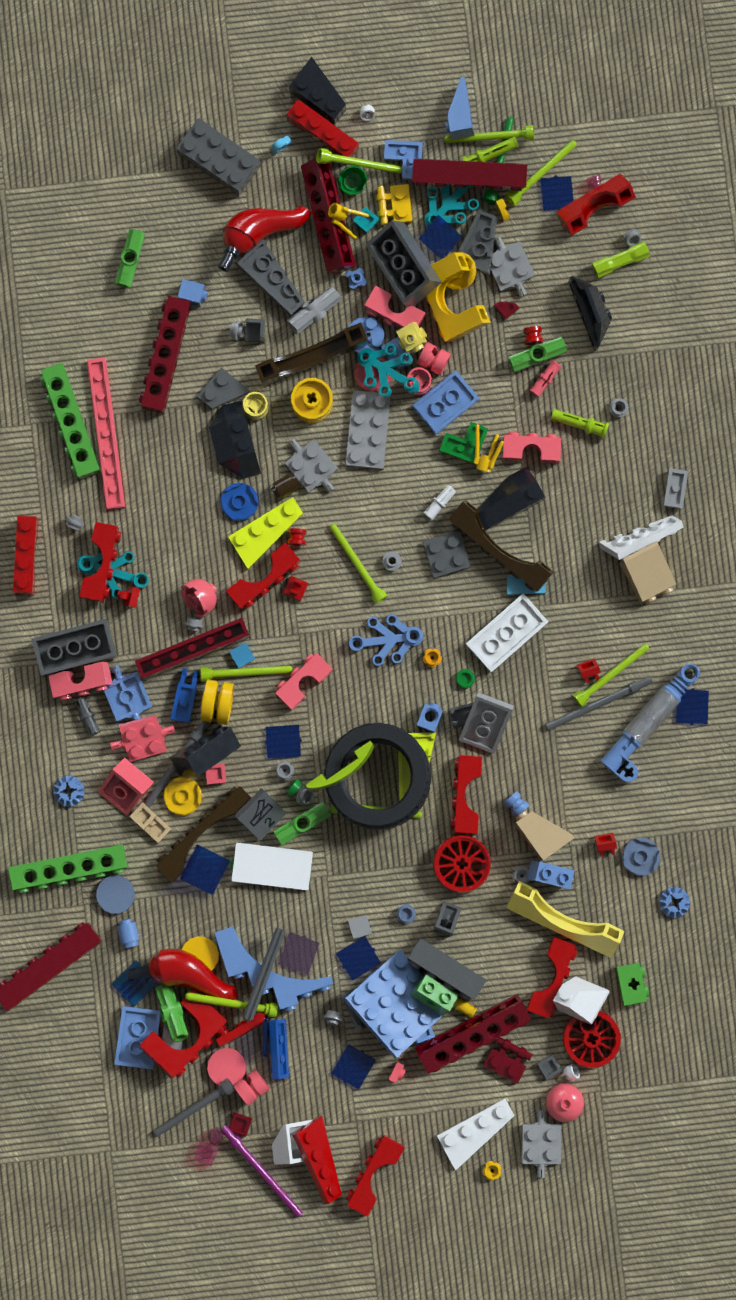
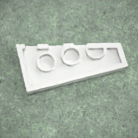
(641, 537)
(469, 1135)

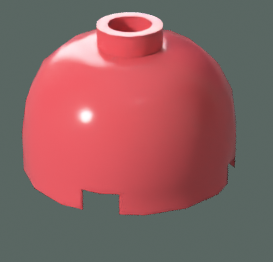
(199, 596)
(564, 1102)

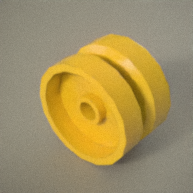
(312, 389)
(215, 701)

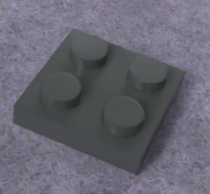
(446, 554)

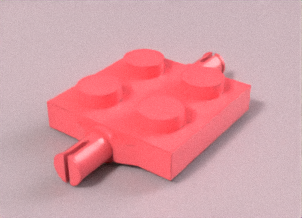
(142, 738)

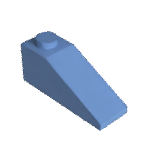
(459, 114)

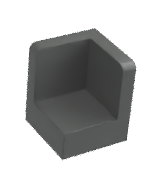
(255, 330)

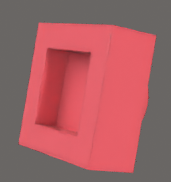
(216, 774)
(397, 1072)

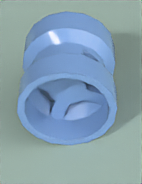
(516, 804)

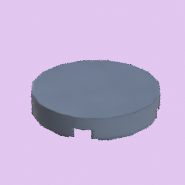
(641, 856)
(115, 894)

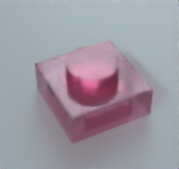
(206, 1153)

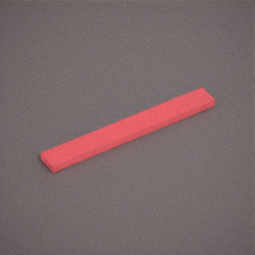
(106, 433)

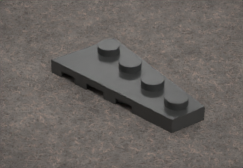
(266, 273)

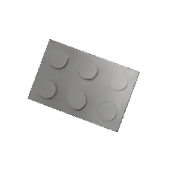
(486, 723)

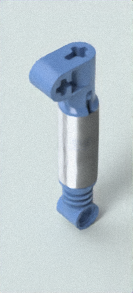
(646, 723)

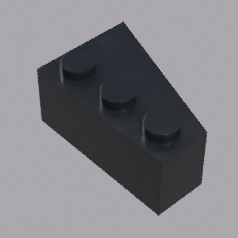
(317, 92)
(205, 752)

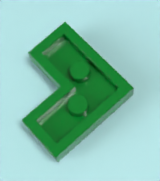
(463, 448)

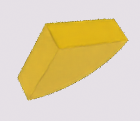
(500, 206)

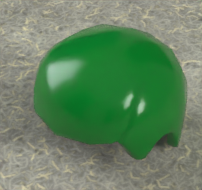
(352, 180)

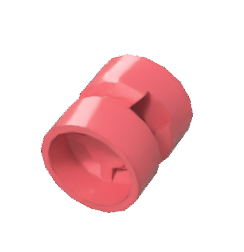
(433, 358)
(423, 377)
(251, 1087)

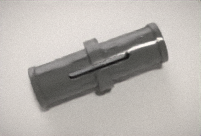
(87, 716)

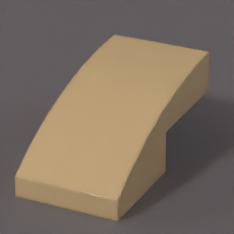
(150, 822)

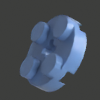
(374, 329)

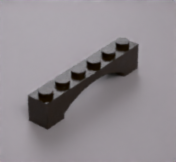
(293, 363)
(467, 519)
(173, 863)

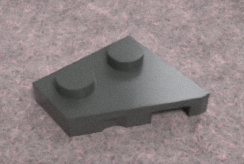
(221, 390)

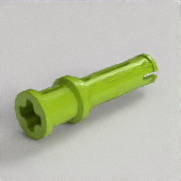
(480, 155)
(588, 425)

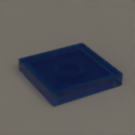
(204, 869)

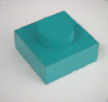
(366, 223)

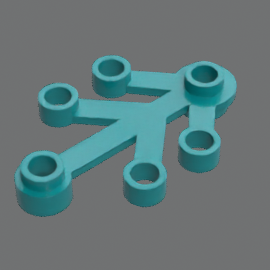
(449, 203)
(385, 369)
(117, 573)

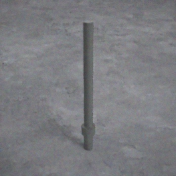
(632, 687)
(195, 736)

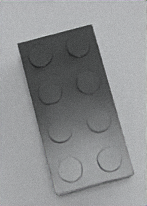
(218, 157)
(403, 263)
(74, 648)
(446, 968)

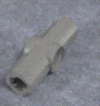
(314, 310)

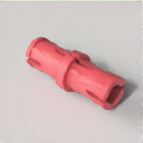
(545, 378)

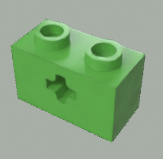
(624, 976)
(434, 995)

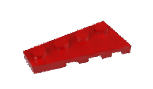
(317, 1155)

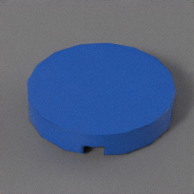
(239, 501)

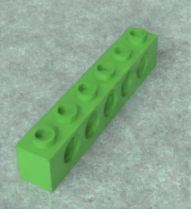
(58, 374)
(19, 872)

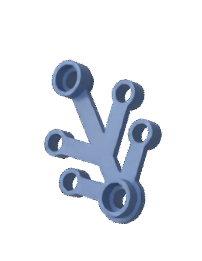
(389, 639)

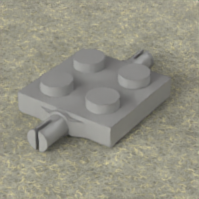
(511, 267)
(311, 465)
(541, 1144)

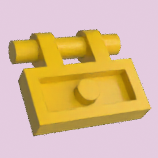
(400, 201)

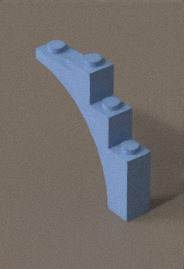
(286, 989)

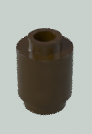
(285, 486)

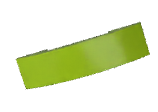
(362, 753)

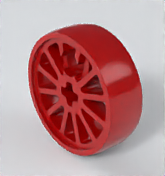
(485, 870)
(585, 1035)

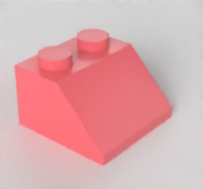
(125, 786)

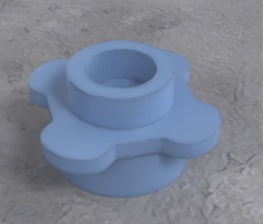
(356, 283)

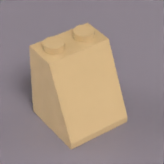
(648, 573)
(541, 834)

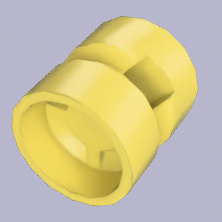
(255, 406)

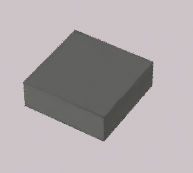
(549, 1067)

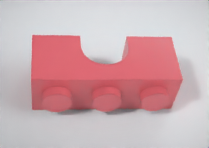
(378, 306)
(548, 447)
(314, 667)
(96, 677)

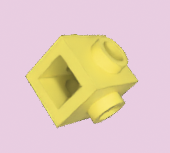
(405, 335)

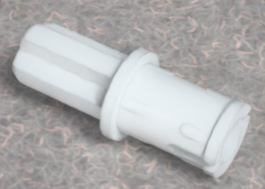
(439, 502)

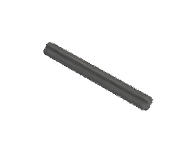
(264, 974)

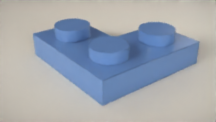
(404, 152)

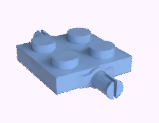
(127, 696)

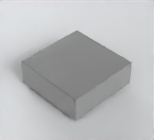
(359, 926)

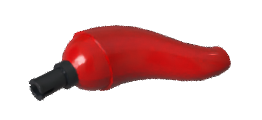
(253, 225)
(183, 969)

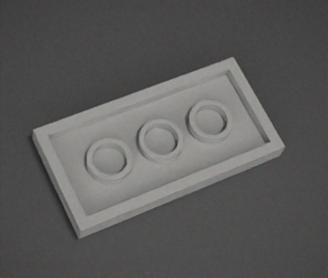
(367, 430)

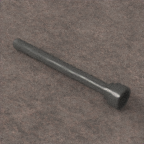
(225, 1088)

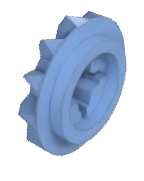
(76, 796)
(672, 911)

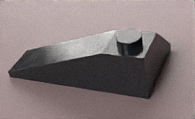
(512, 497)

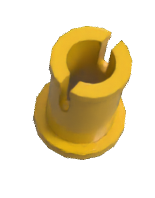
(464, 1007)

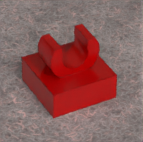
(295, 588)
(130, 596)
(589, 669)
(605, 842)

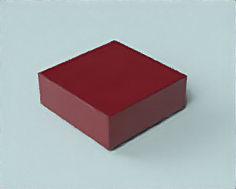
(240, 1124)

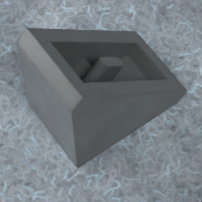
(447, 918)

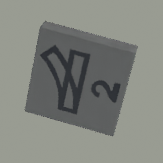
(260, 814)

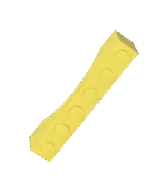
(597, 936)

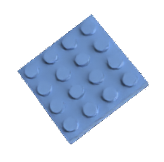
(387, 1005)

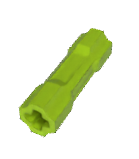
(632, 254)

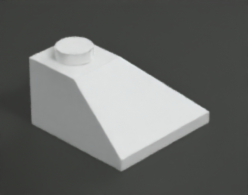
(580, 999)
(284, 1146)

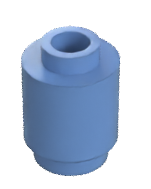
(128, 933)

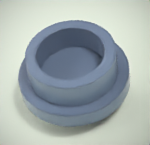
(406, 914)

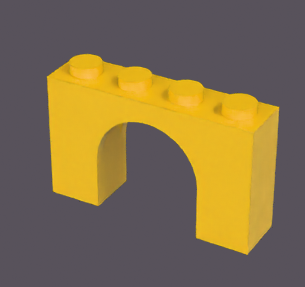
(454, 325)

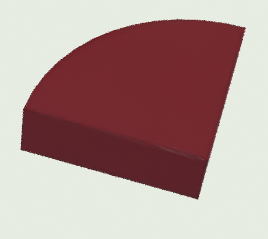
(506, 309)

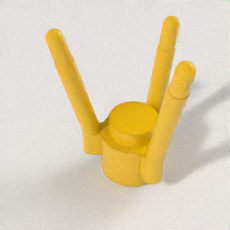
(340, 213)
(486, 462)

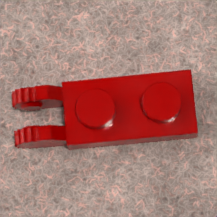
(241, 1029)

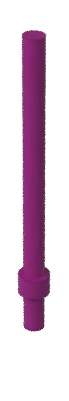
(236, 1142)

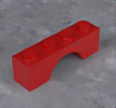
(313, 123)
(611, 193)
(25, 555)
(95, 586)
(245, 592)
(468, 769)
(560, 954)
(387, 1152)

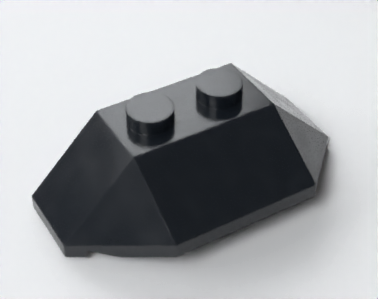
(592, 310)
(233, 441)

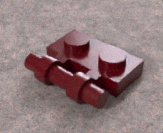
(505, 1065)

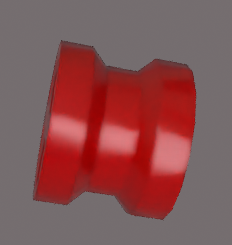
(533, 335)
(296, 537)

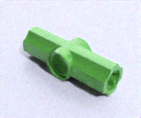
(127, 269)
(526, 359)
(313, 816)
(171, 1013)

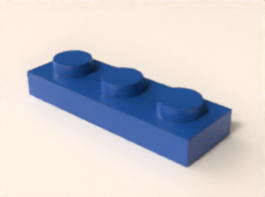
(278, 1049)

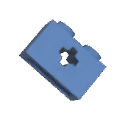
(550, 874)

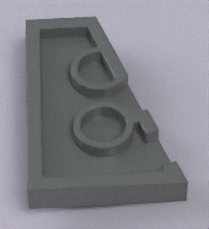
(480, 241)

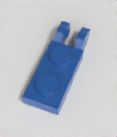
(184, 698)

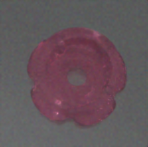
(594, 181)
(215, 1136)

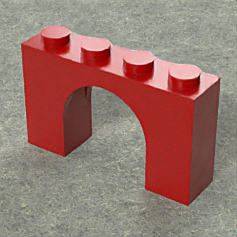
(172, 1060)

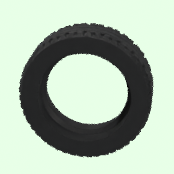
(419, 783)

